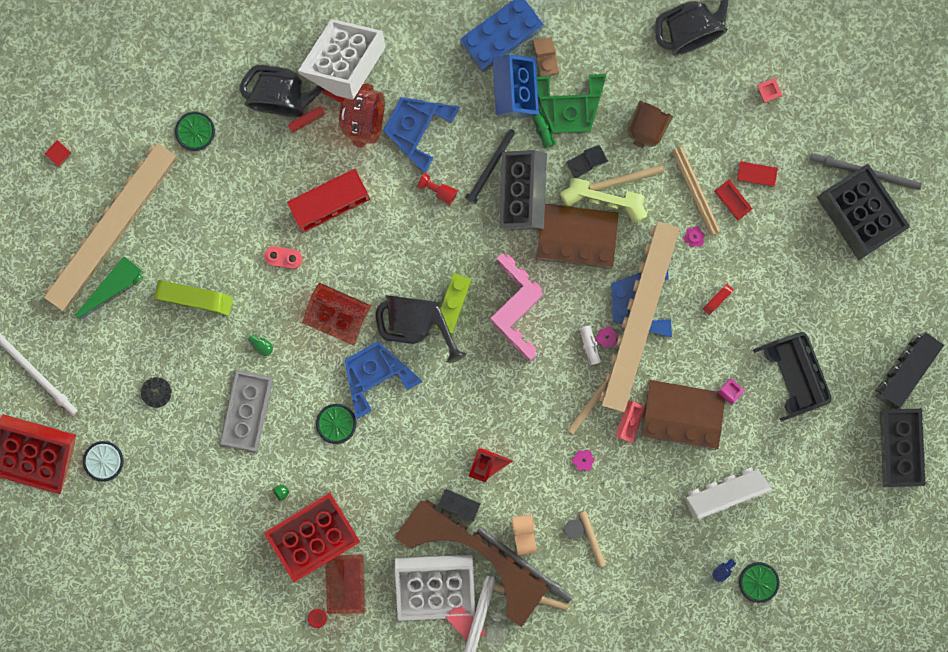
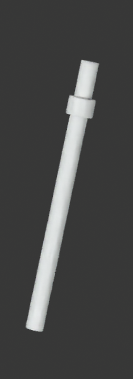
(60, 398)

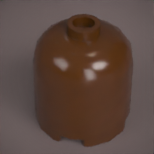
(648, 125)

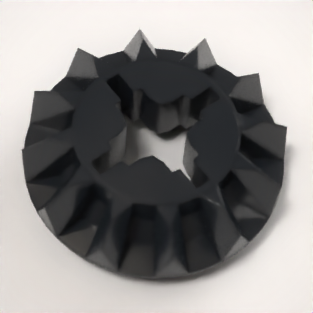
(165, 391)

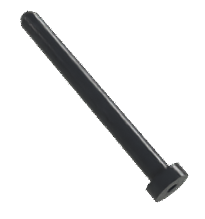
(472, 197)

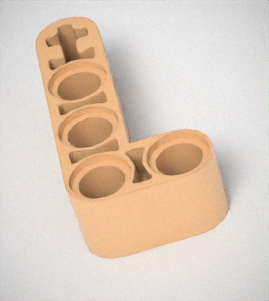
(524, 534)

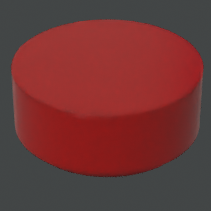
(317, 618)

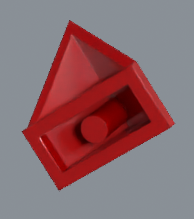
(487, 464)

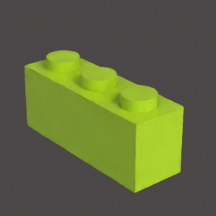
(454, 300)

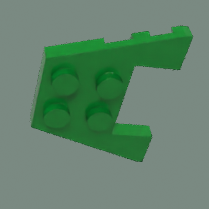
(571, 112)

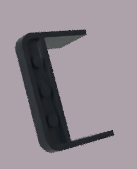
(800, 373)

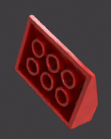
(34, 453)
(311, 536)

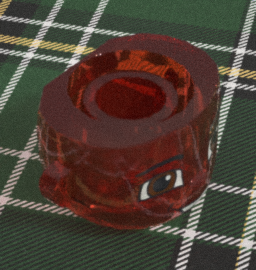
(363, 116)

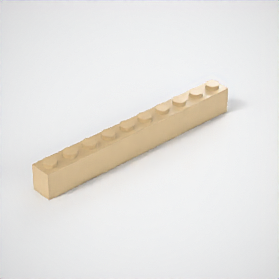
(111, 227)
(640, 317)

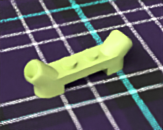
(631, 203)

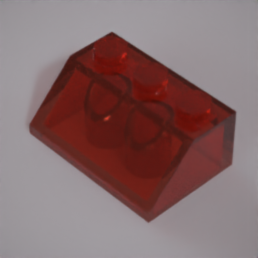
(336, 313)
(346, 584)

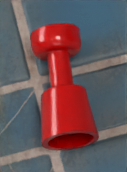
(444, 192)

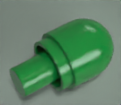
(261, 345)

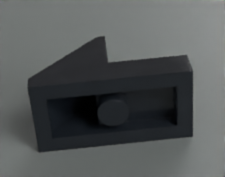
(587, 161)

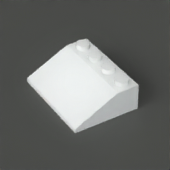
(343, 57)
(726, 494)
(434, 586)

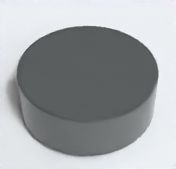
(574, 529)

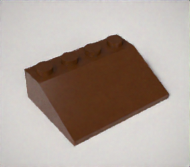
(578, 236)
(683, 415)

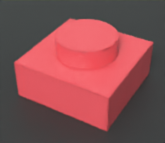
(769, 90)

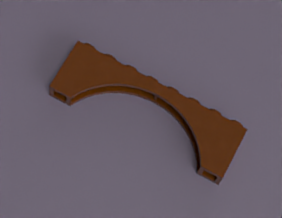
(429, 525)

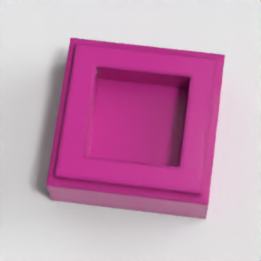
(731, 391)

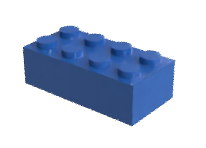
(501, 33)

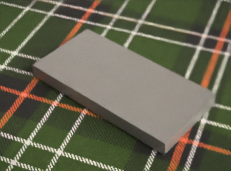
(246, 411)

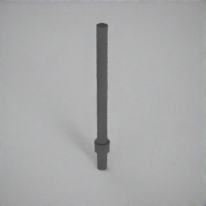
(829, 161)
(554, 588)

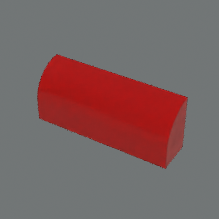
(328, 200)

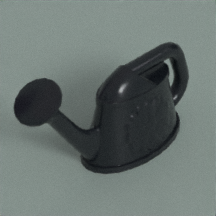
(691, 26)
(277, 91)
(414, 320)

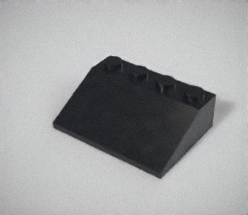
(863, 211)

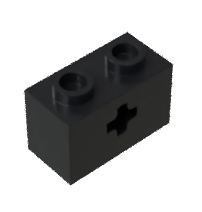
(459, 505)

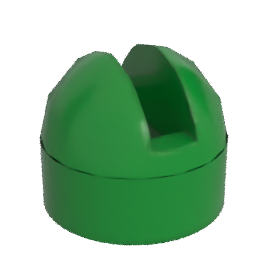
(281, 492)

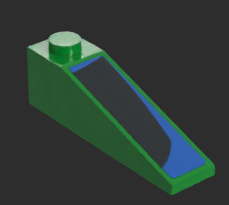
(117, 282)

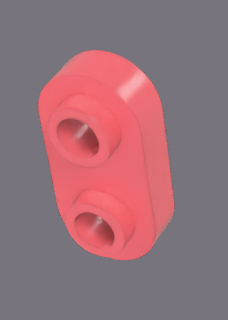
(283, 256)

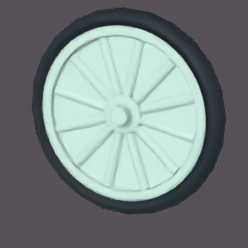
(103, 461)

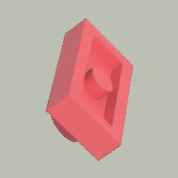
(630, 421)

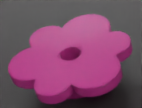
(698, 241)
(608, 331)
(577, 460)

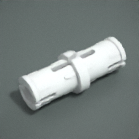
(590, 345)

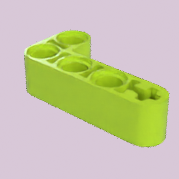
(194, 297)

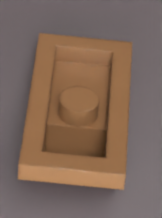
(546, 56)

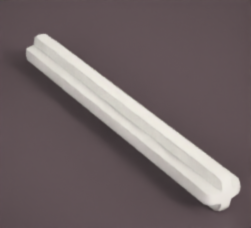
(480, 614)

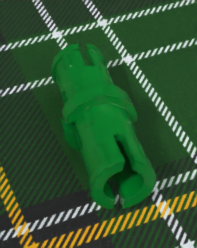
(543, 130)

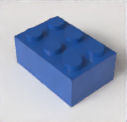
(515, 86)

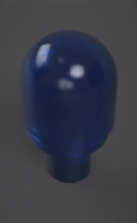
(723, 571)

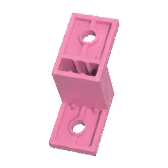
(517, 306)

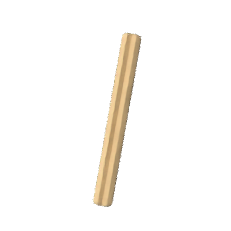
(696, 191)

